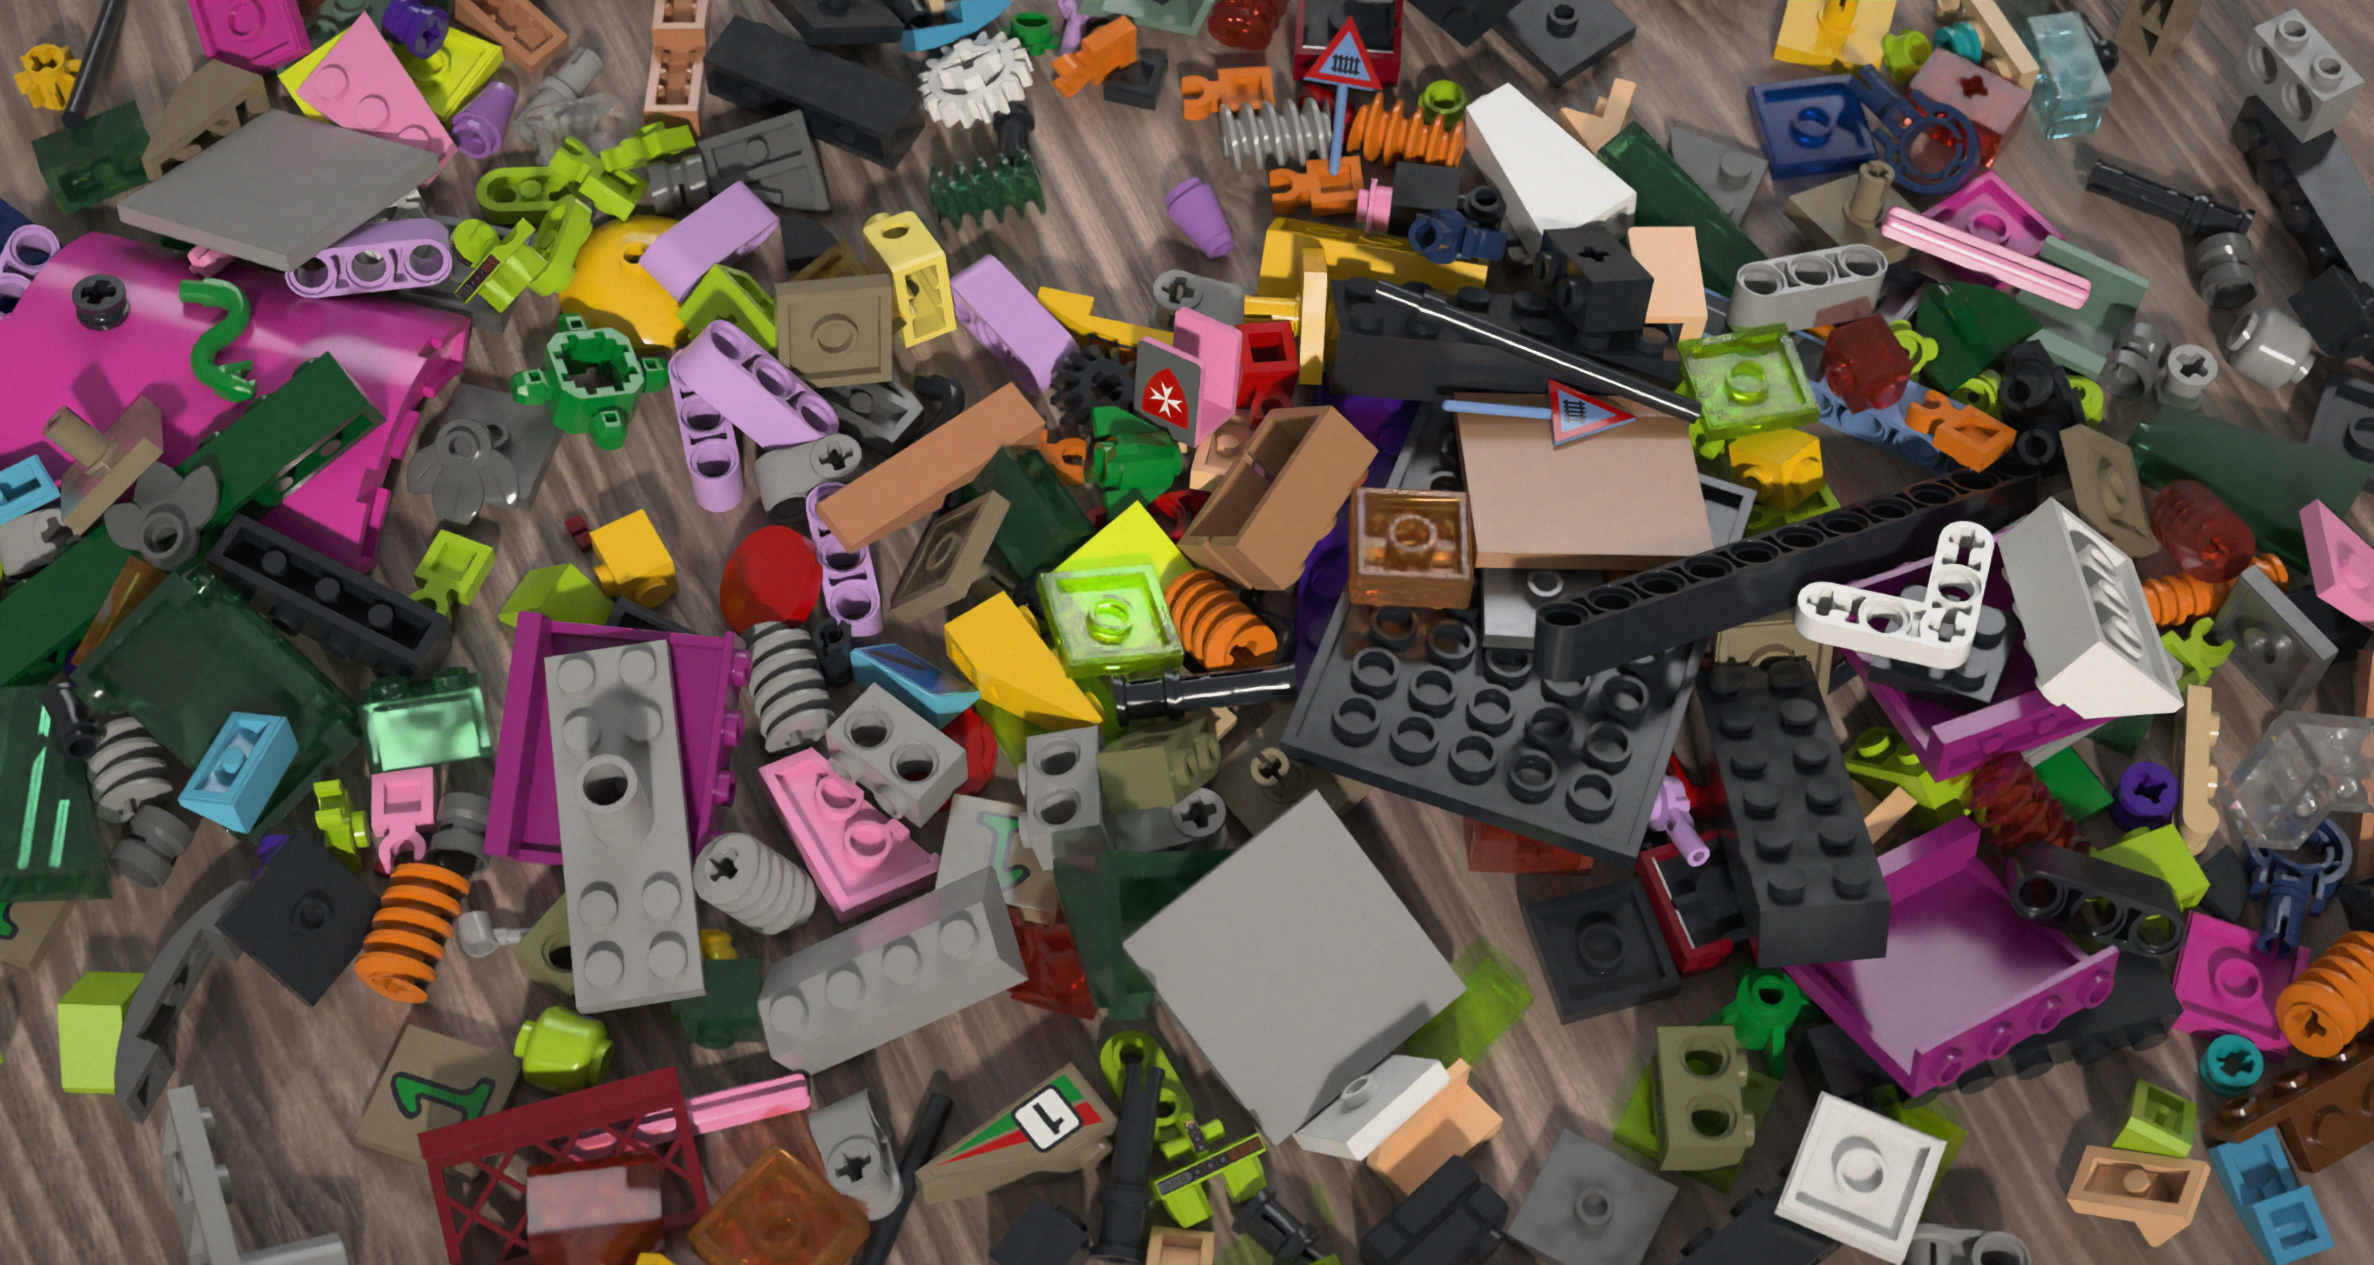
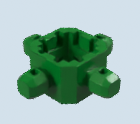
(571, 408)

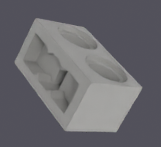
(2299, 75)
(906, 747)
(1064, 796)

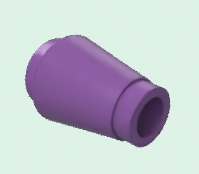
(483, 122)
(1200, 217)

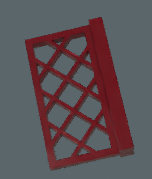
(549, 1121)

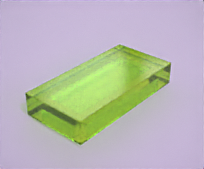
(1473, 1019)

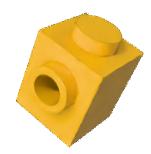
(1778, 465)
(633, 561)

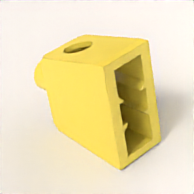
(910, 253)

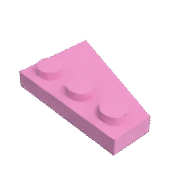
(371, 93)
(2339, 563)
(842, 839)

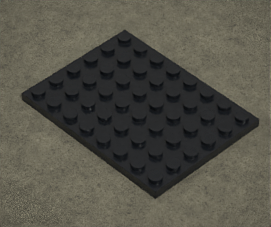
(1471, 728)

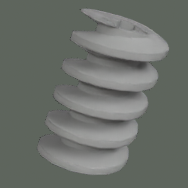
(1275, 133)
(787, 688)
(126, 769)
(754, 884)

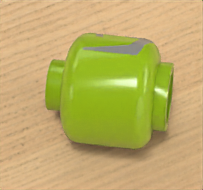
(564, 1051)

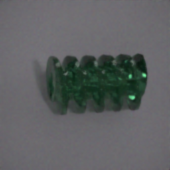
(985, 190)

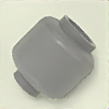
(2270, 348)

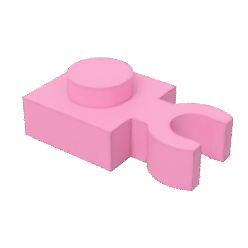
(401, 810)

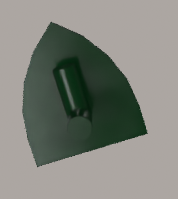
(1970, 328)

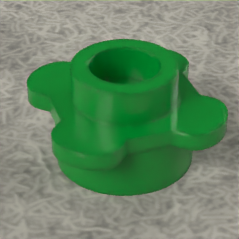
(1033, 32)

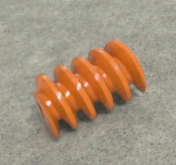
(1405, 136)
(1216, 624)
(406, 931)
(2331, 997)

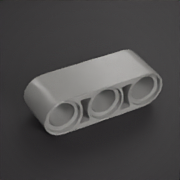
(1808, 289)

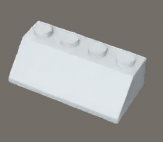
(2085, 618)

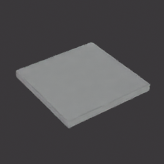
(279, 189)
(1293, 967)

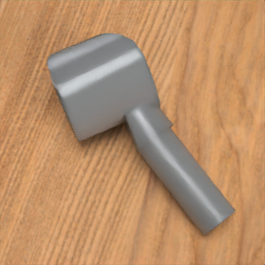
(480, 937)

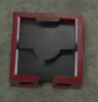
(1377, 25)
(1695, 906)

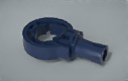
(1894, 109)
(1450, 236)
(2293, 882)

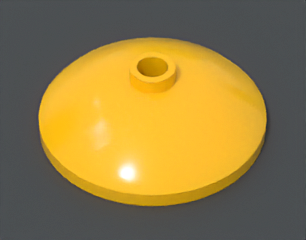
(622, 294)

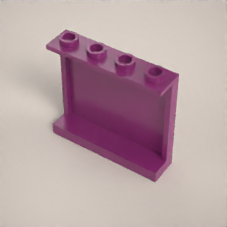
(707, 691)
(1952, 739)
(1958, 968)

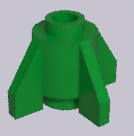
(1134, 460)
(1764, 1013)

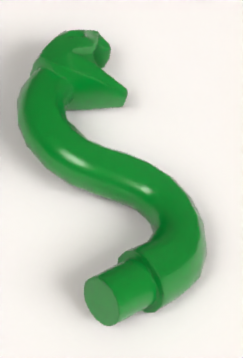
(229, 379)

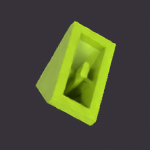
(560, 595)
(91, 1028)
(2155, 1122)

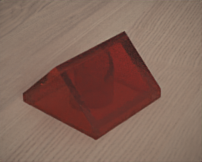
(596, 1211)

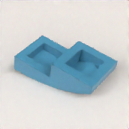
(962, 20)
(2268, 1201)

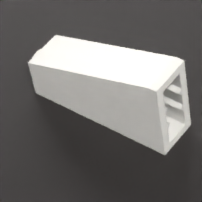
(1543, 170)

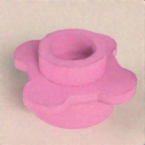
(1374, 207)

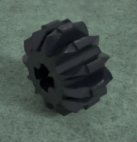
(1084, 374)

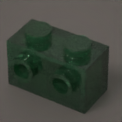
(95, 159)
(1043, 517)
(426, 720)

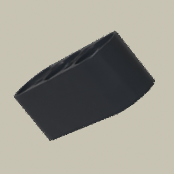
(2114, 918)

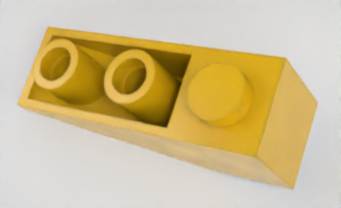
(1014, 669)

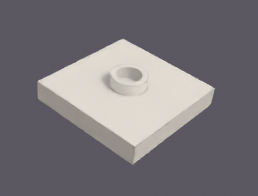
(1372, 1107)
(1860, 1178)

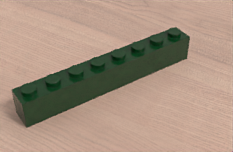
(257, 466)

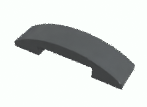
(164, 991)

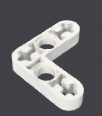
(1918, 621)

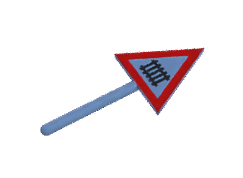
(1345, 65)
(1570, 412)

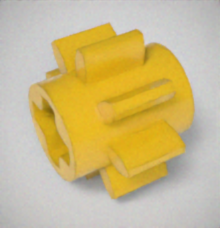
(47, 75)

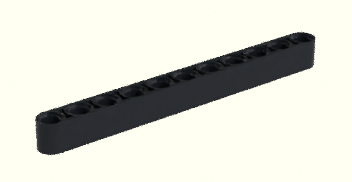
(1768, 570)

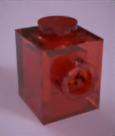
(1866, 364)

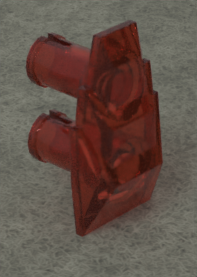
(1052, 970)

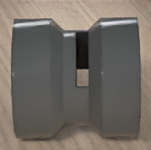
(665, 184)
(2227, 270)
(2135, 358)
(461, 834)
(151, 847)

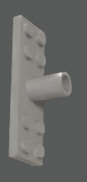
(624, 828)
(202, 1191)

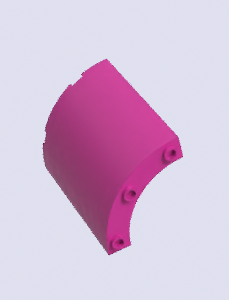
(385, 343)

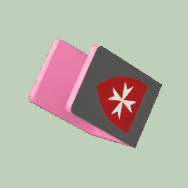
(1192, 384)

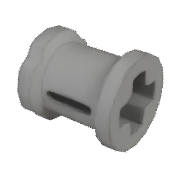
(2187, 373)

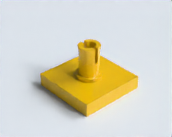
(1834, 34)
(1304, 312)

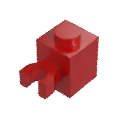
(1266, 369)

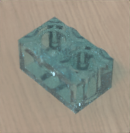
(2070, 83)

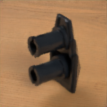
(2039, 405)

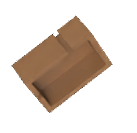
(1264, 531)

